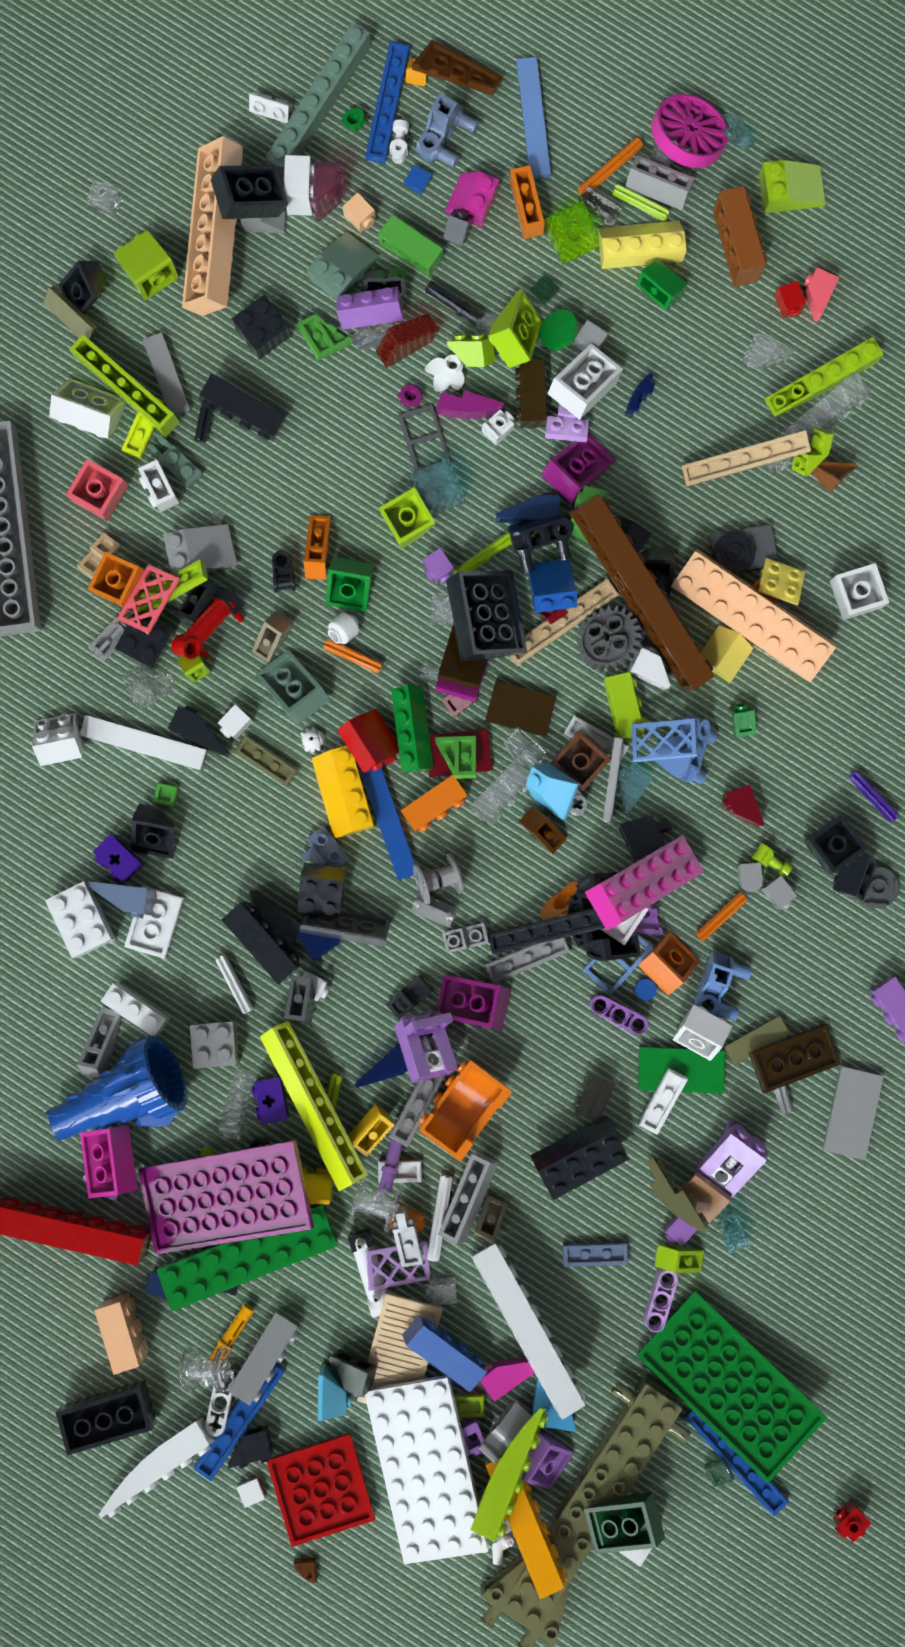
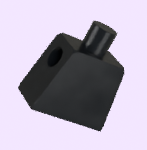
(643, 835)

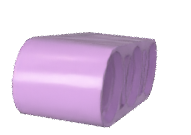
(660, 1309)

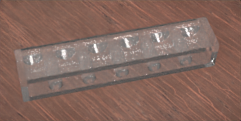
(826, 413)

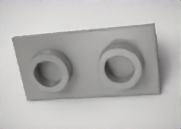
(107, 640)
(435, 911)

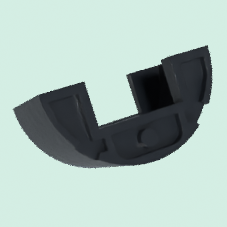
(598, 943)

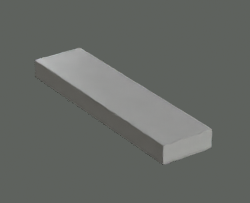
(166, 374)
(613, 778)
(525, 959)
(414, 1109)

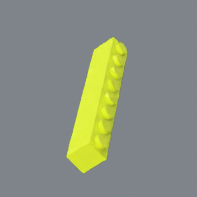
(313, 1106)

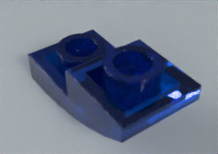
(642, 390)

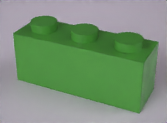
(411, 245)

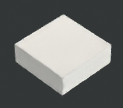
(251, 1492)

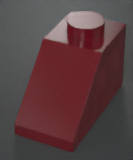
(743, 805)

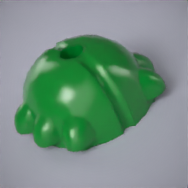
(353, 119)

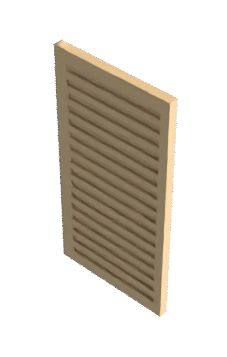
(388, 1352)

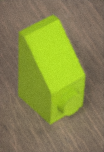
(194, 668)
(678, 1258)

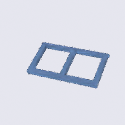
(626, 974)

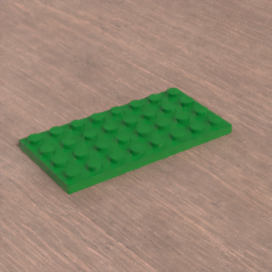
(731, 1386)

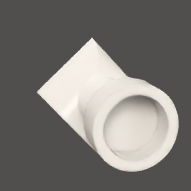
(398, 147)

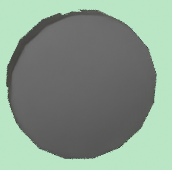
(882, 888)

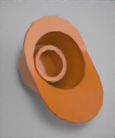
(559, 903)

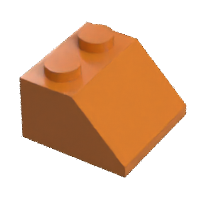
(669, 963)

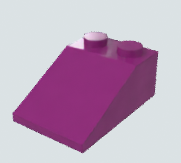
(577, 467)
(473, 1002)

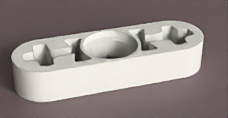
(222, 1420)

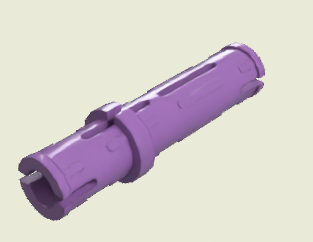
(390, 1167)

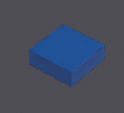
(417, 180)

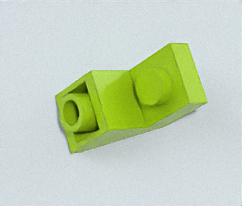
(820, 449)

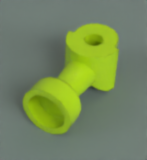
(766, 857)

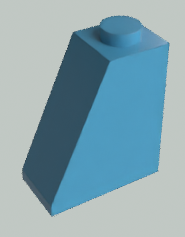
(541, 1400)

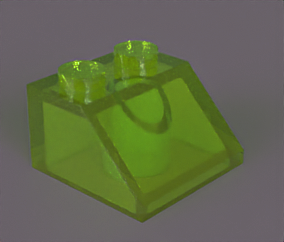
(571, 233)

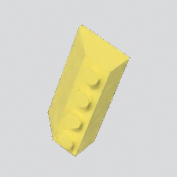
(641, 244)

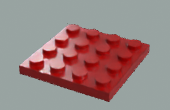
(321, 1489)

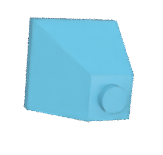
(552, 788)
(331, 1397)

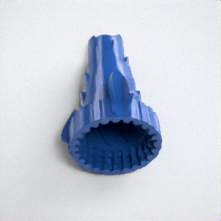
(141, 1086)

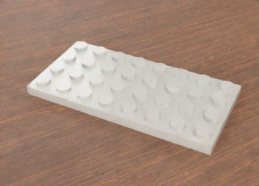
(426, 1469)

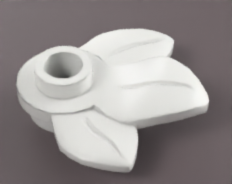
(444, 375)

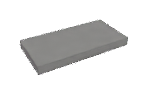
(852, 1113)

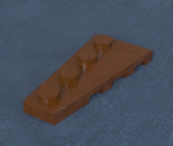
(452, 67)

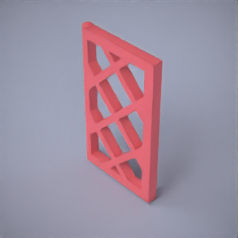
(131, 603)

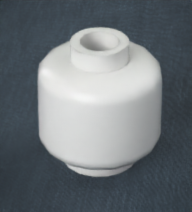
(343, 628)

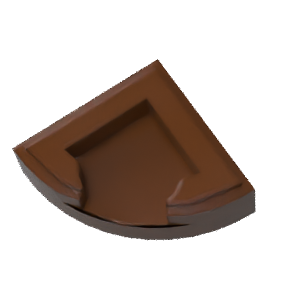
(306, 1568)

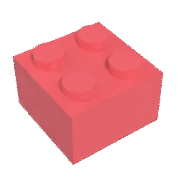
(97, 490)

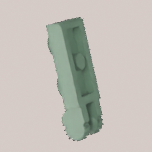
(176, 463)

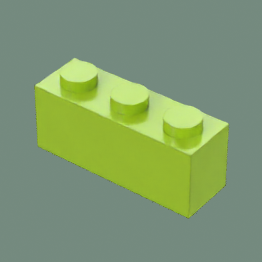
(624, 704)

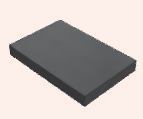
(762, 540)

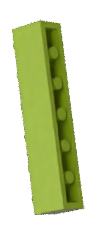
(124, 385)

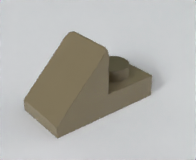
(490, 1219)

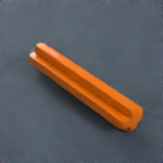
(353, 656)
(721, 916)

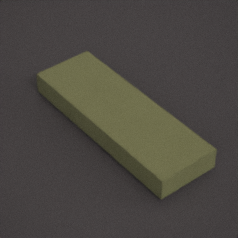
(69, 314)
(266, 761)
(761, 1036)

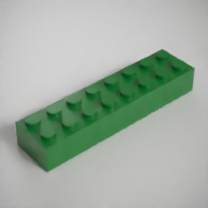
(238, 1262)

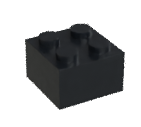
(261, 327)
(143, 647)
(835, 844)
(321, 890)

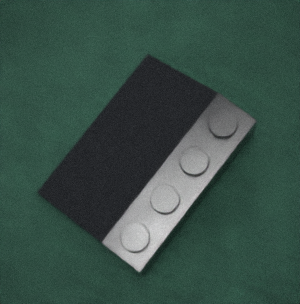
(486, 614)

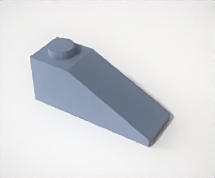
(127, 898)

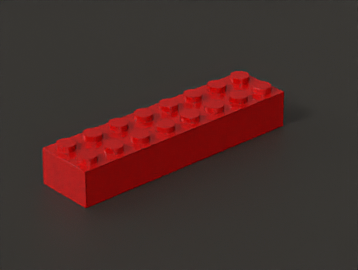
(73, 1231)

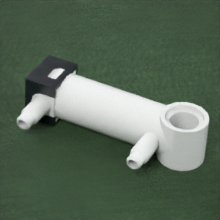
(359, 1243)

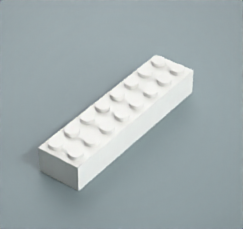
(528, 1331)

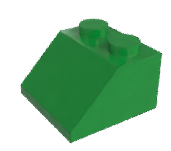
(349, 584)

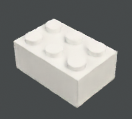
(585, 381)
(80, 920)

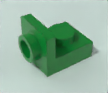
(743, 720)

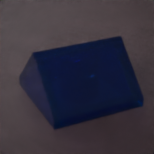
(318, 945)

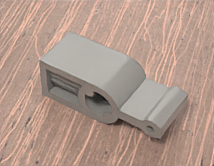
(504, 1431)

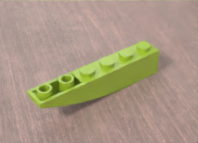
(825, 377)
(507, 1480)

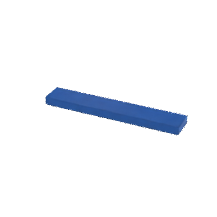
(387, 102)
(389, 823)
(236, 1425)
(765, 1492)

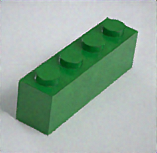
(412, 729)

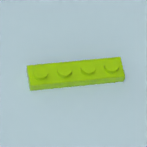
(189, 578)

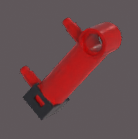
(224, 604)

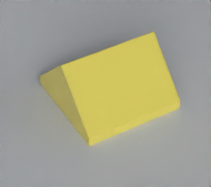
(726, 652)

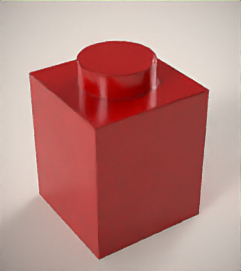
(790, 300)

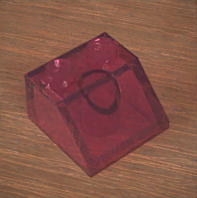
(327, 188)

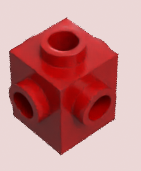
(851, 1521)

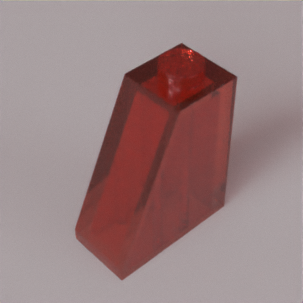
(406, 339)

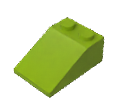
(790, 186)
(516, 330)

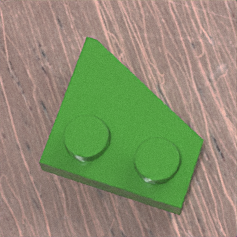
(322, 337)
(459, 755)

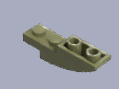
(679, 1204)

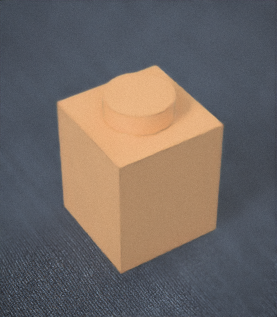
(359, 213)

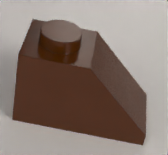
(542, 829)

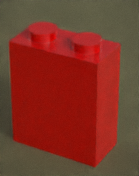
(370, 741)

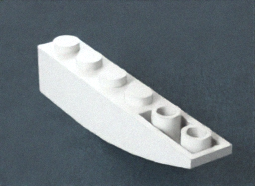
(160, 1464)

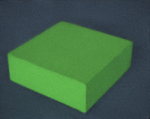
(165, 794)

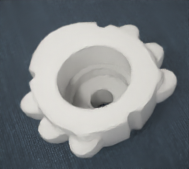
(315, 744)

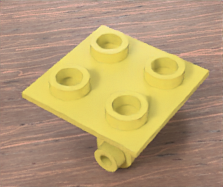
(781, 581)

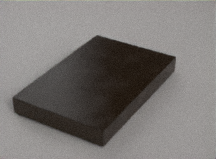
(453, 670)
(520, 708)

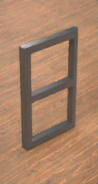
(423, 439)

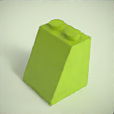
(146, 265)

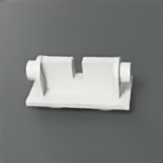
(265, 106)

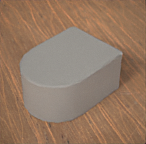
(750, 876)

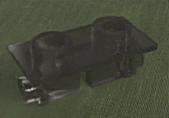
(600, 206)

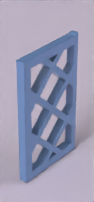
(675, 724)

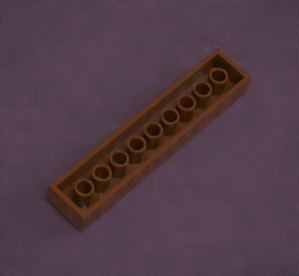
(642, 593)

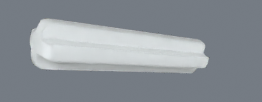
(234, 984)

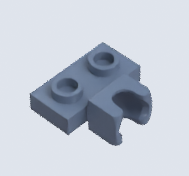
(324, 849)

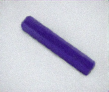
(873, 796)

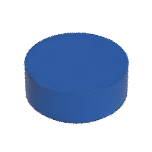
(645, 989)

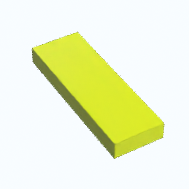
(139, 436)

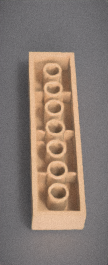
(210, 235)
(754, 615)

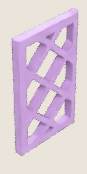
(389, 1282)

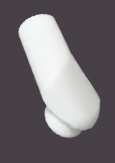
(499, 1546)

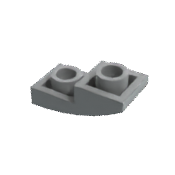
(466, 938)

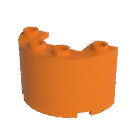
(463, 1109)

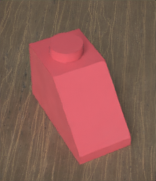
(818, 291)

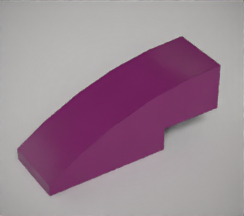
(468, 407)

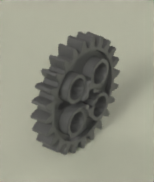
(609, 639)

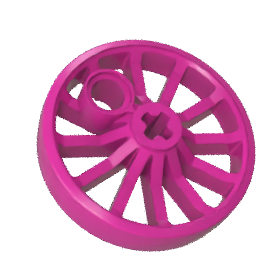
(689, 131)

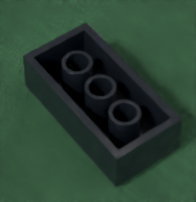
(579, 1157)
(106, 1417)

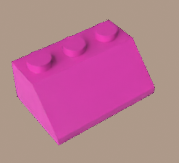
(108, 1161)

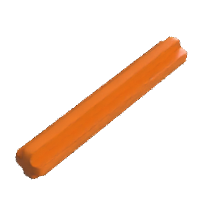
(612, 165)

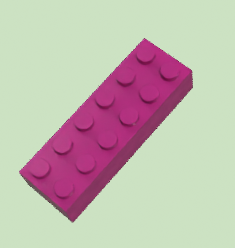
(644, 882)

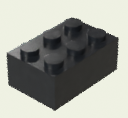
(249, 191)

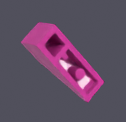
(505, 1375)

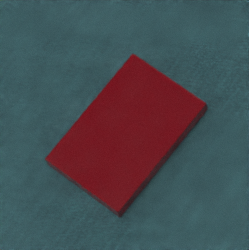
(483, 756)

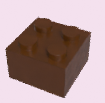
(581, 758)

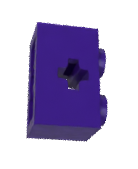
(129, 864)
(279, 1110)

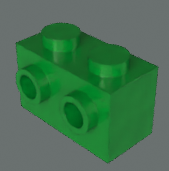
(664, 284)

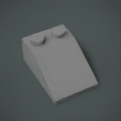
(207, 543)

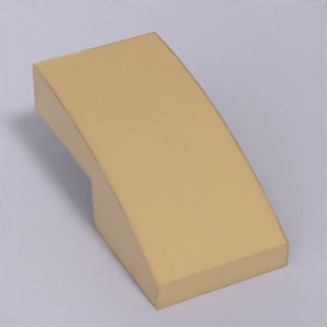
(93, 558)

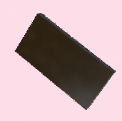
(794, 1058)

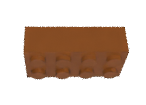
(739, 236)

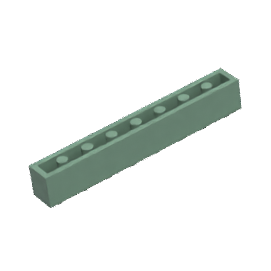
(320, 97)

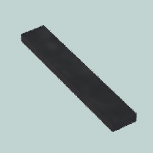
(545, 931)

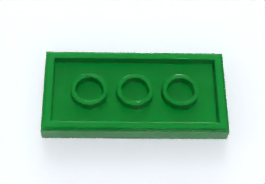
(702, 1074)

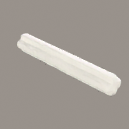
(439, 1215)

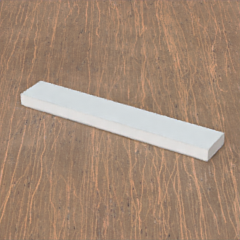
(143, 742)

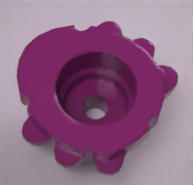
(412, 392)

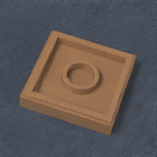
(708, 1196)

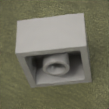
(214, 1044)

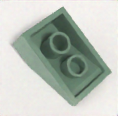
(341, 266)
(292, 687)

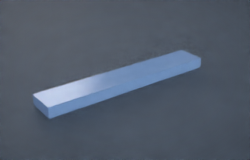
(533, 117)

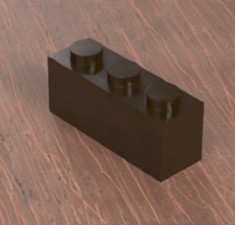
(531, 394)

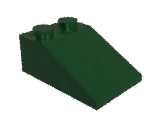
(625, 1523)

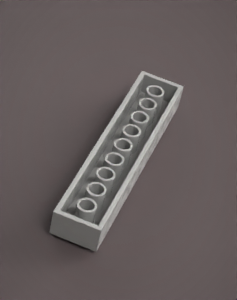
(17, 577)

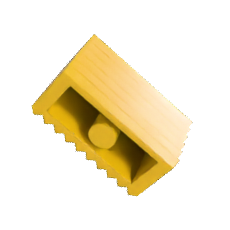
(371, 1130)

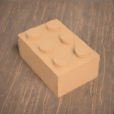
(121, 1333)

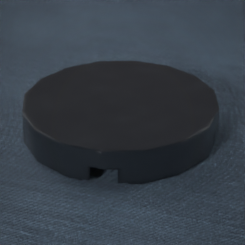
(734, 552)

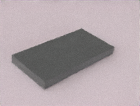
(348, 927)

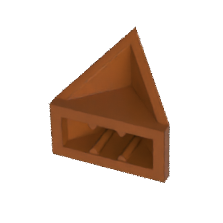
(832, 473)

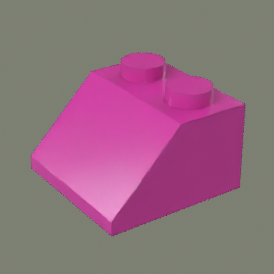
(475, 194)

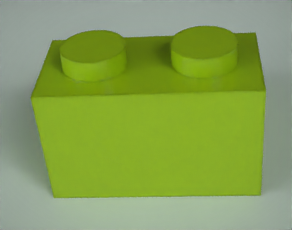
(407, 517)

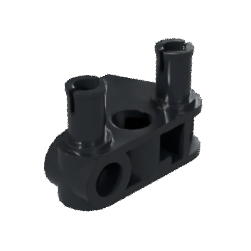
(539, 533)

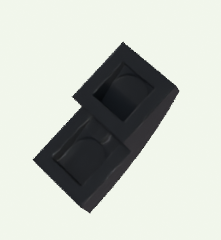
(409, 997)

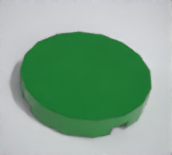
(559, 330)

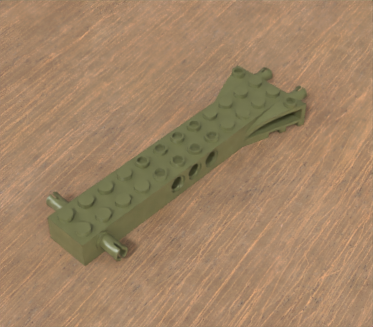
(605, 1477)

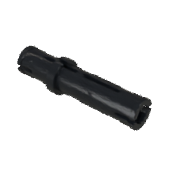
(461, 308)

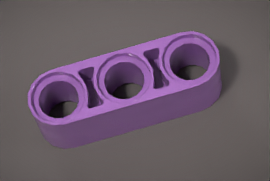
(626, 1021)

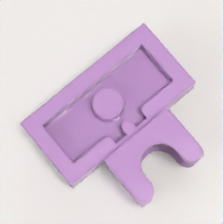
(566, 427)

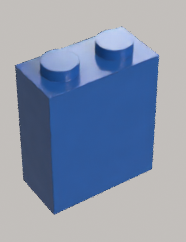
(552, 586)

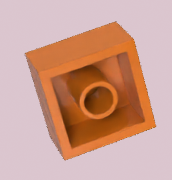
(116, 579)

